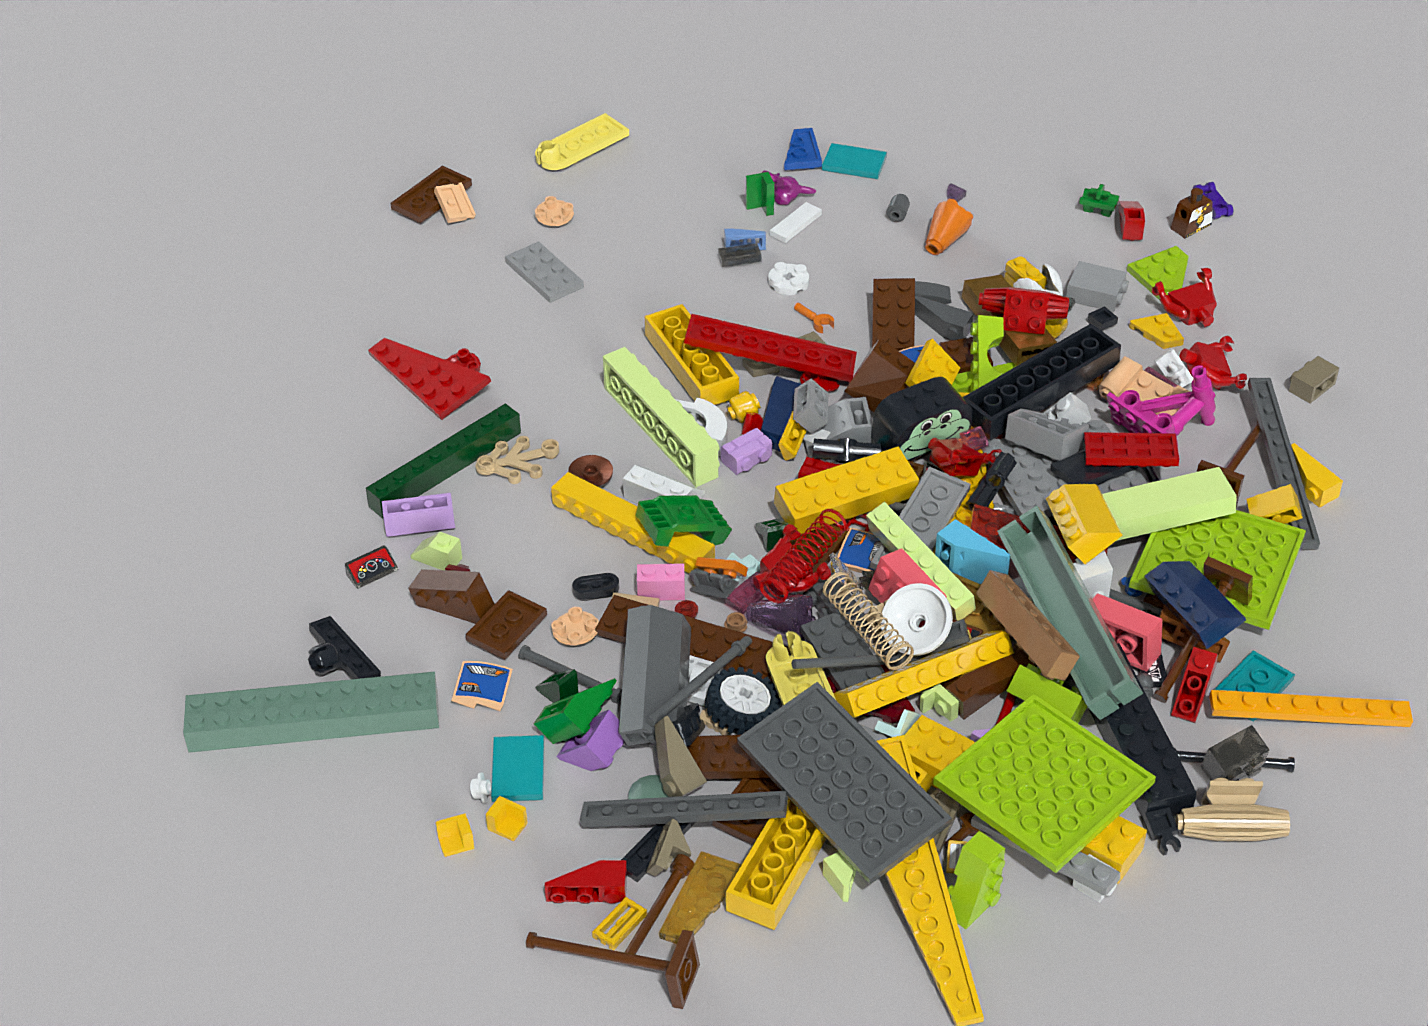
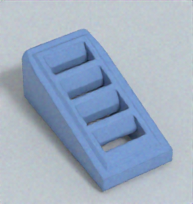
(739, 234)

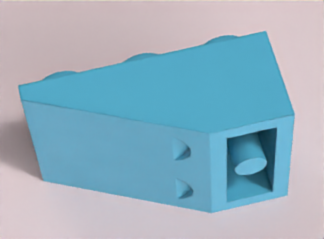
(969, 553)

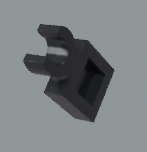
(1163, 827)

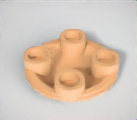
(554, 212)
(575, 627)

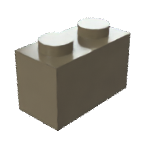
(1313, 379)

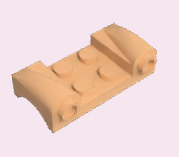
(1131, 376)

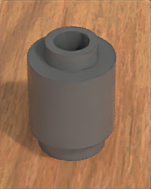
(898, 207)

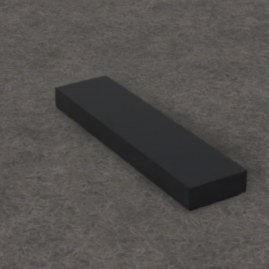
(640, 855)

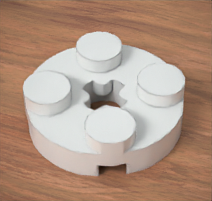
(796, 273)

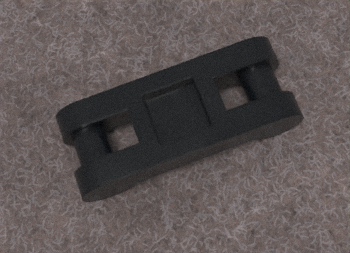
(689, 724)

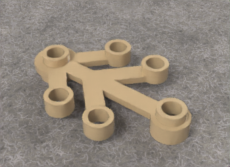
(491, 464)

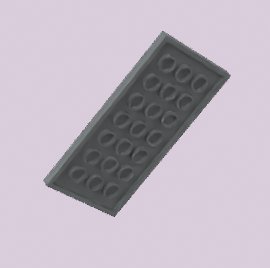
(844, 782)

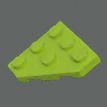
(1165, 266)

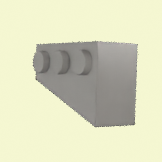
(1045, 435)

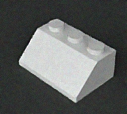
(647, 484)

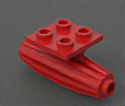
(1024, 308)

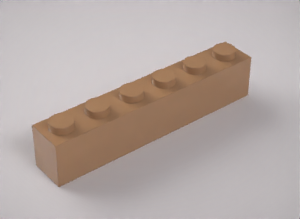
(1027, 626)

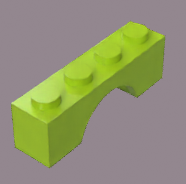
(986, 334)

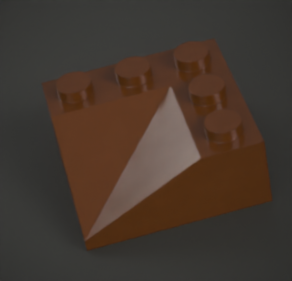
(880, 374)

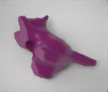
(787, 188)

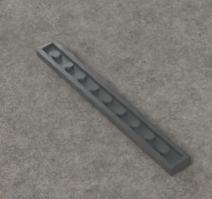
(1281, 453)

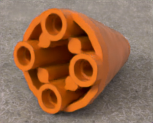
(947, 225)

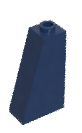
(779, 410)

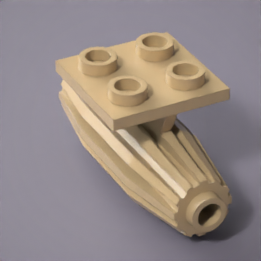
(1232, 815)

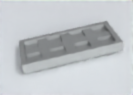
(544, 272)

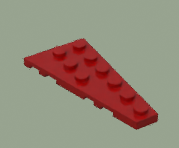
(434, 381)

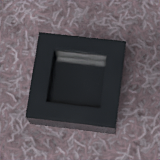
(1102, 318)

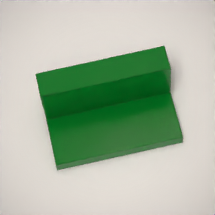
(760, 192)

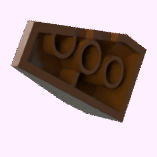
(984, 683)

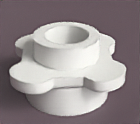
(481, 788)

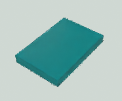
(854, 161)
(1257, 675)
(518, 768)

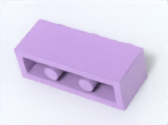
(418, 514)

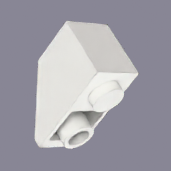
(1069, 408)

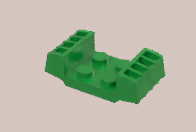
(682, 514)

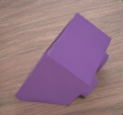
(596, 746)

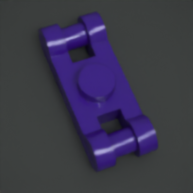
(1220, 206)

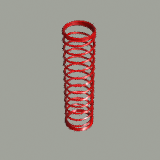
(776, 582)

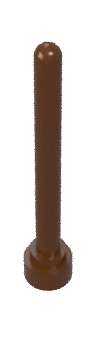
(681, 867)

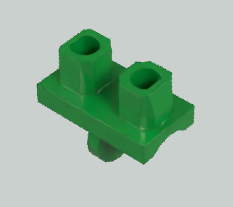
(1100, 199)

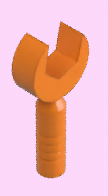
(819, 320)

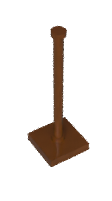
(1234, 478)
(1230, 583)
(679, 970)

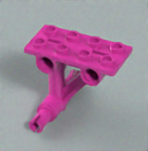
(1140, 415)

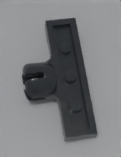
(338, 651)

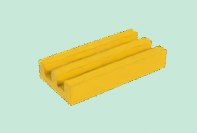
(628, 922)

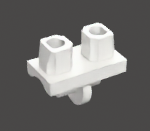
(1174, 369)

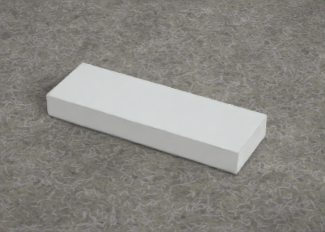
(795, 222)

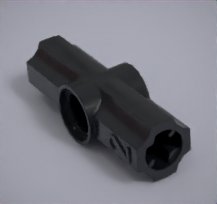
(843, 449)
(997, 475)

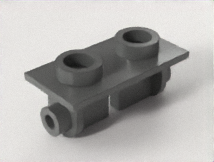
(712, 584)

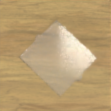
(839, 566)

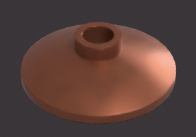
(592, 469)

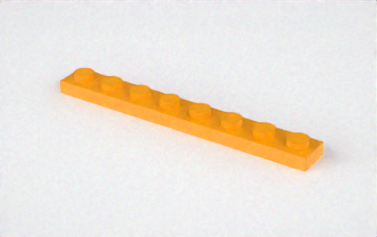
(1310, 708)

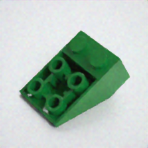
(574, 713)

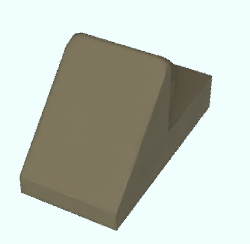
(668, 846)

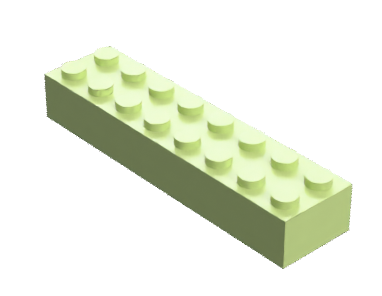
(661, 416)

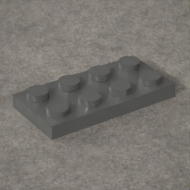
(837, 638)

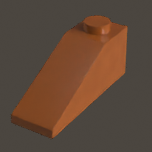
(1177, 633)

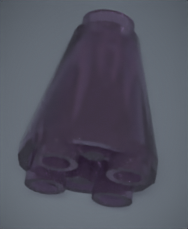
(782, 616)

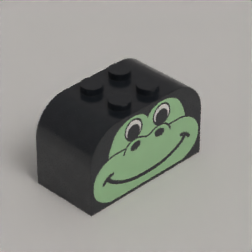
(920, 414)

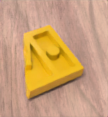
(1159, 330)

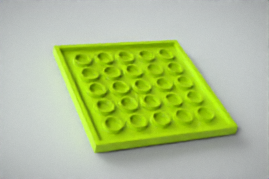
(1239, 540)
(1044, 782)

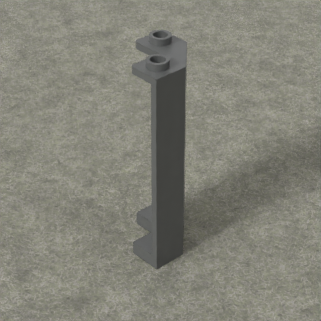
(653, 669)

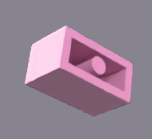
(661, 581)

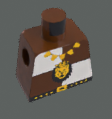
(1192, 214)

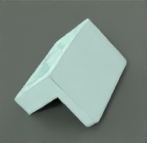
(906, 721)

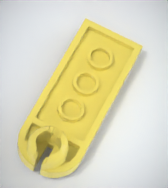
(580, 142)
(791, 681)

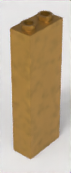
(1017, 345)

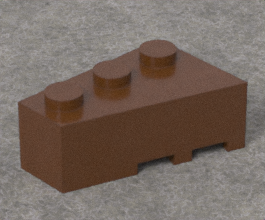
(452, 593)

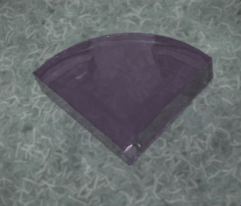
(955, 192)

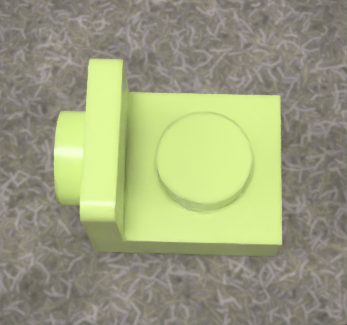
(942, 700)

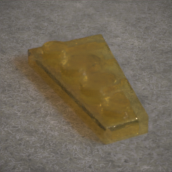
(699, 895)

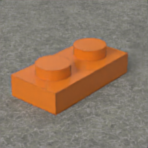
(721, 566)

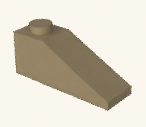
(676, 765)

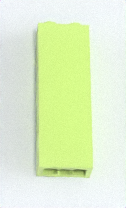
(1171, 502)

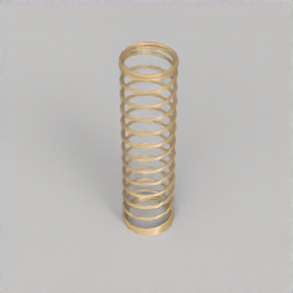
(840, 593)

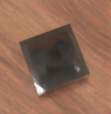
(1236, 756)

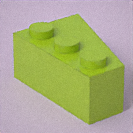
(1029, 682)
(978, 878)

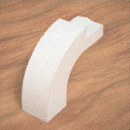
(709, 417)

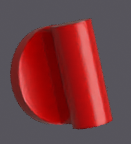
(752, 421)

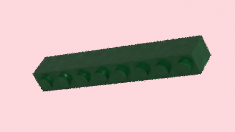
(445, 458)

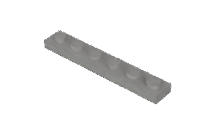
(1080, 868)

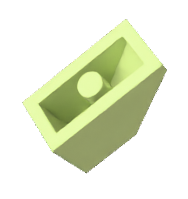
(439, 551)

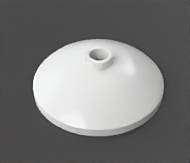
(910, 607)

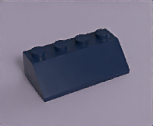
(1194, 601)

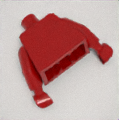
(1190, 303)
(1213, 359)
(958, 458)
(775, 554)

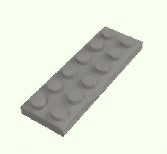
(930, 508)

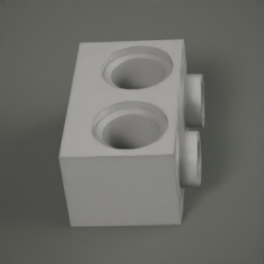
(811, 406)

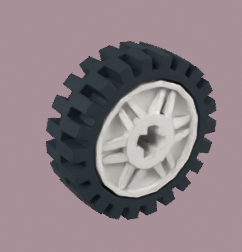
(740, 699)

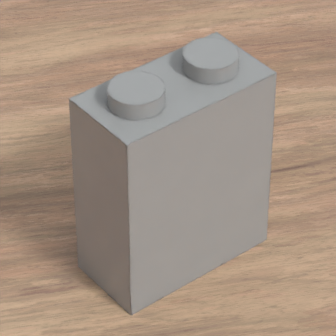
(1097, 286)

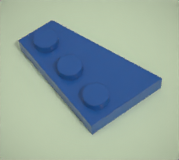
(803, 151)

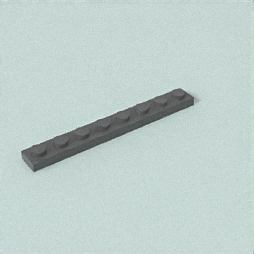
(684, 809)

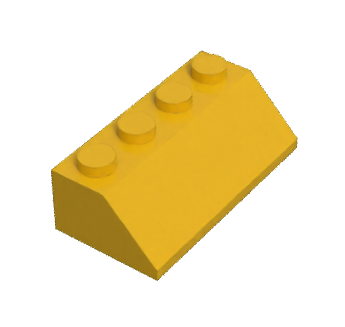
(1083, 519)

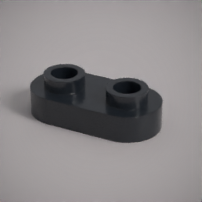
(595, 586)

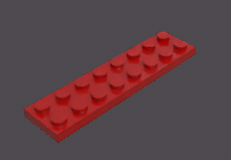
(770, 347)

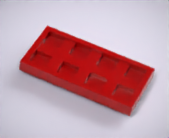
(1131, 449)

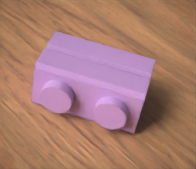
(746, 451)

